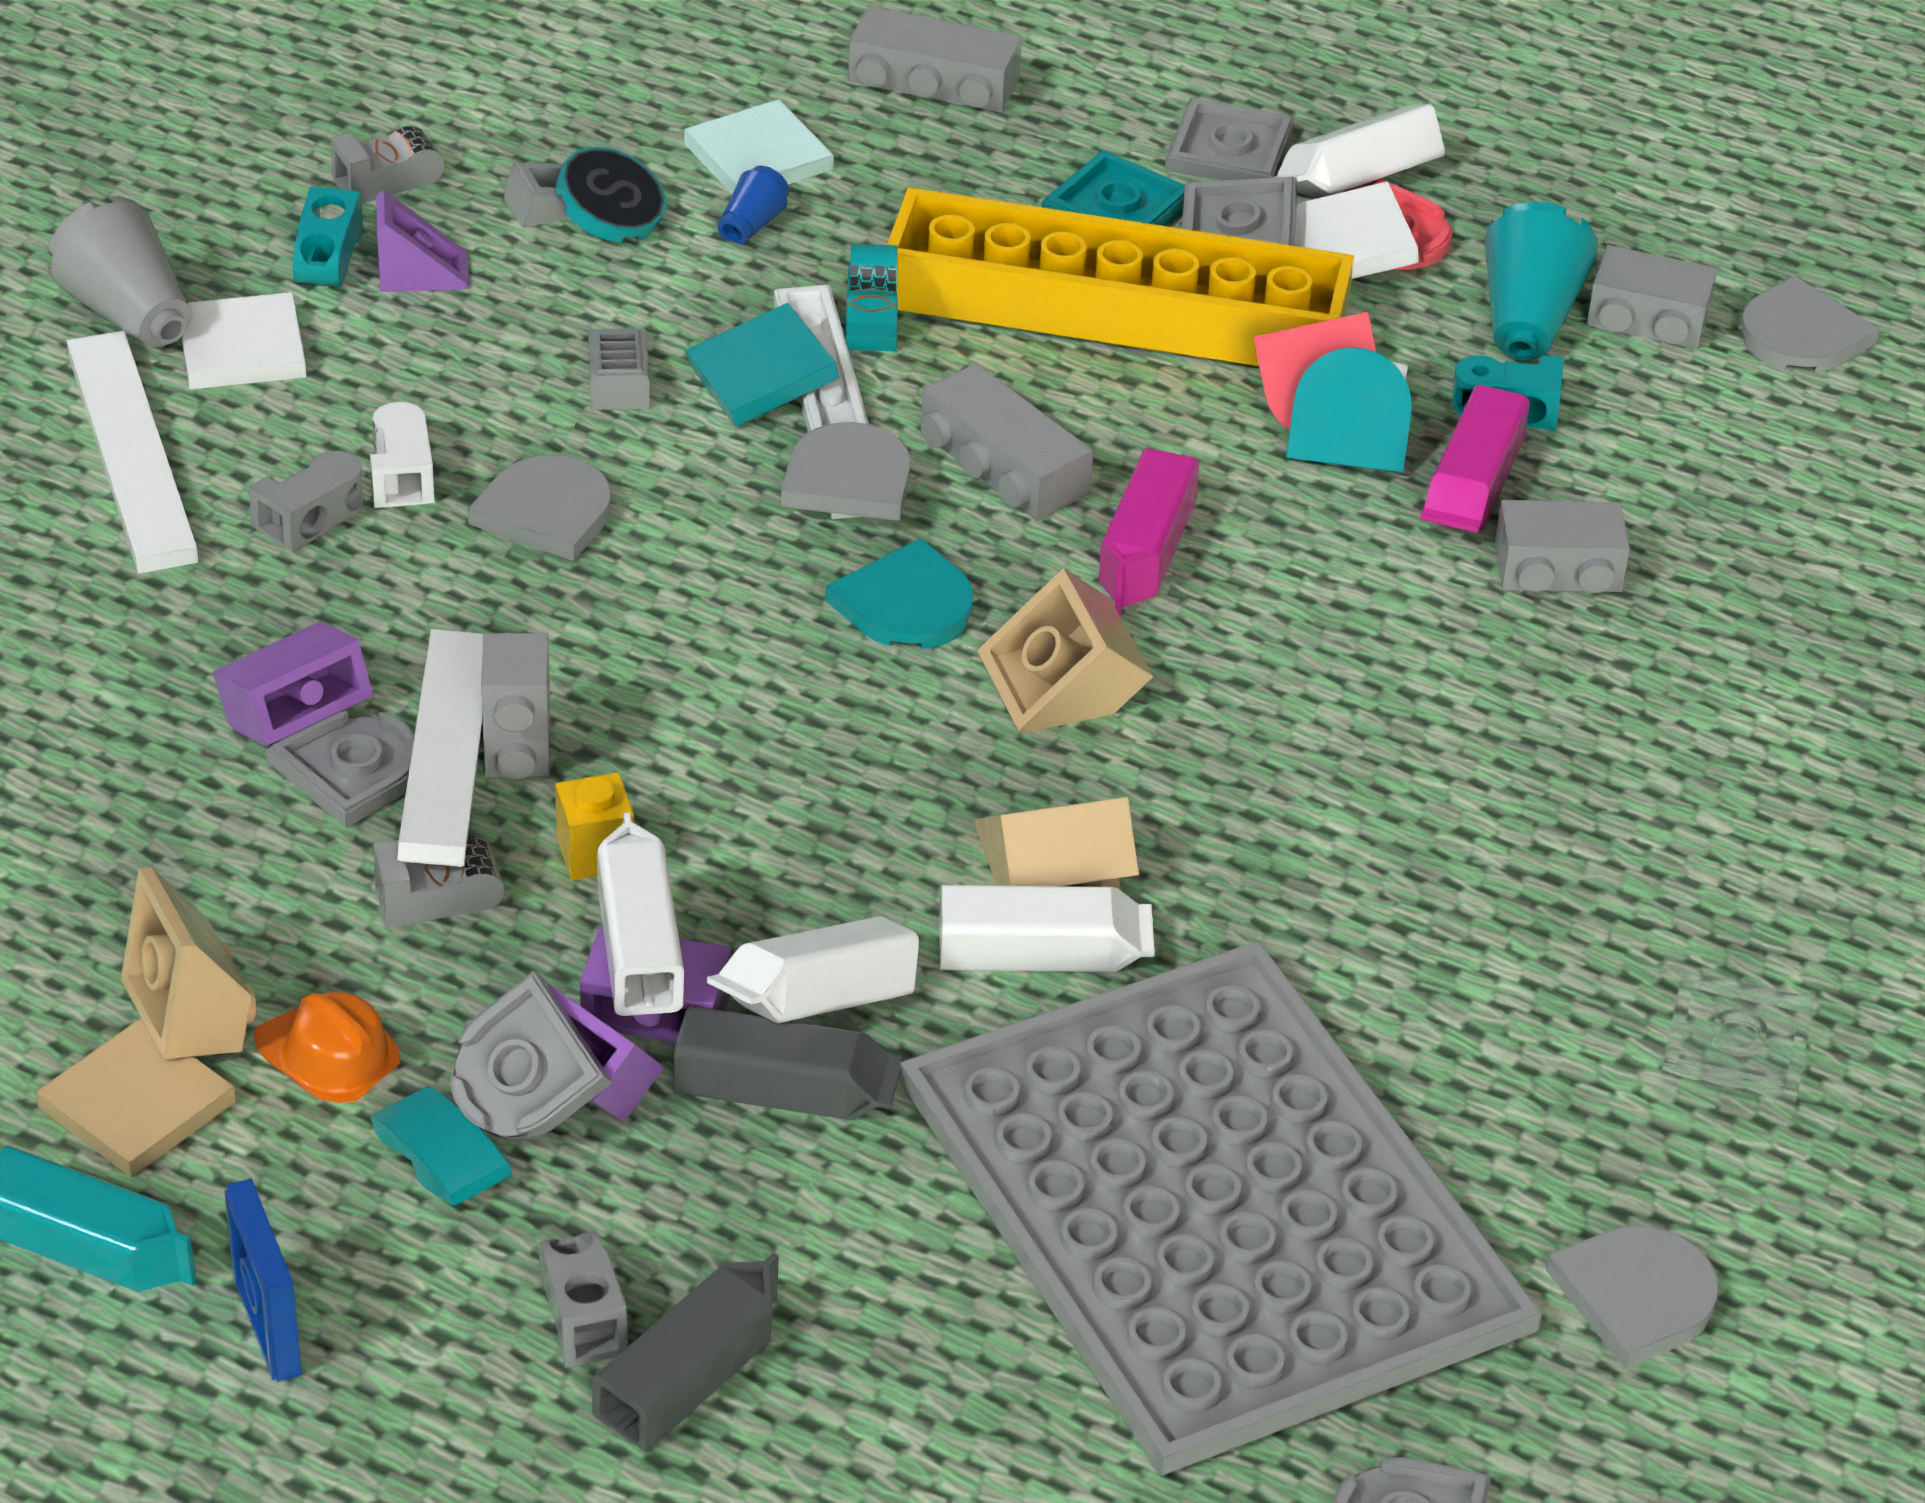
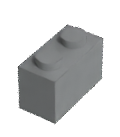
(1652, 296)
(1561, 546)
(516, 705)

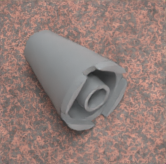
(120, 270)

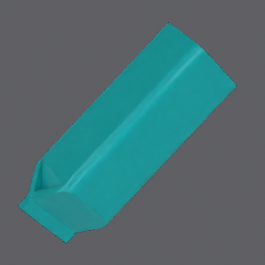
(90, 1224)

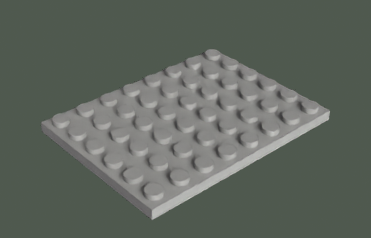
(1215, 1205)

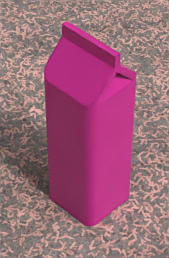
(1477, 459)
(1147, 526)

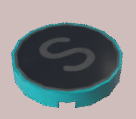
(610, 194)

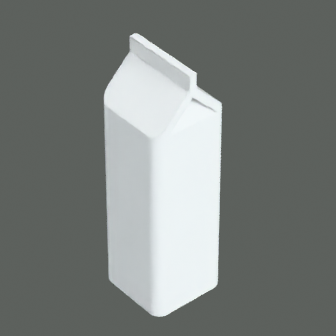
(1364, 151)
(639, 922)
(1042, 928)
(822, 969)

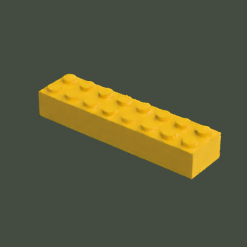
(1108, 277)

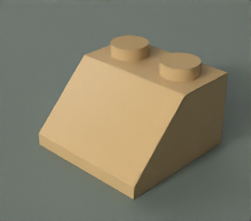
(1064, 657)
(1061, 845)
(182, 975)

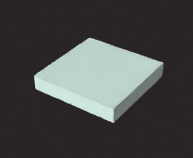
(757, 137)

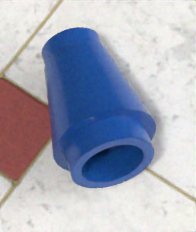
(753, 204)

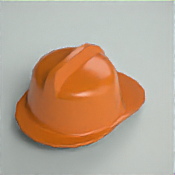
(329, 1046)

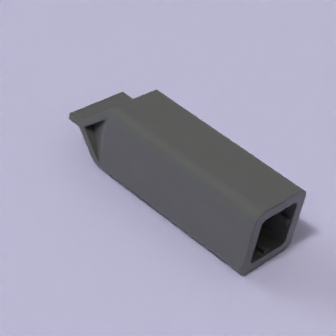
(782, 1064)
(688, 1353)

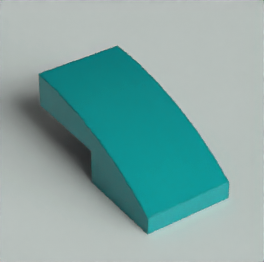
(445, 1148)

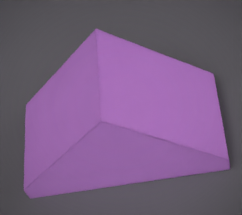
(414, 252)

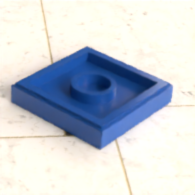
(263, 1280)

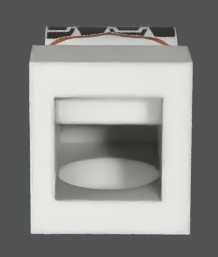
(402, 457)

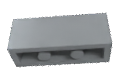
(934, 58)
(1006, 442)

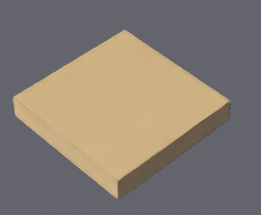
(134, 1101)

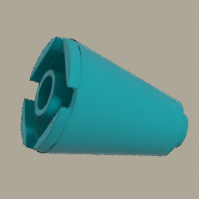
(1535, 274)

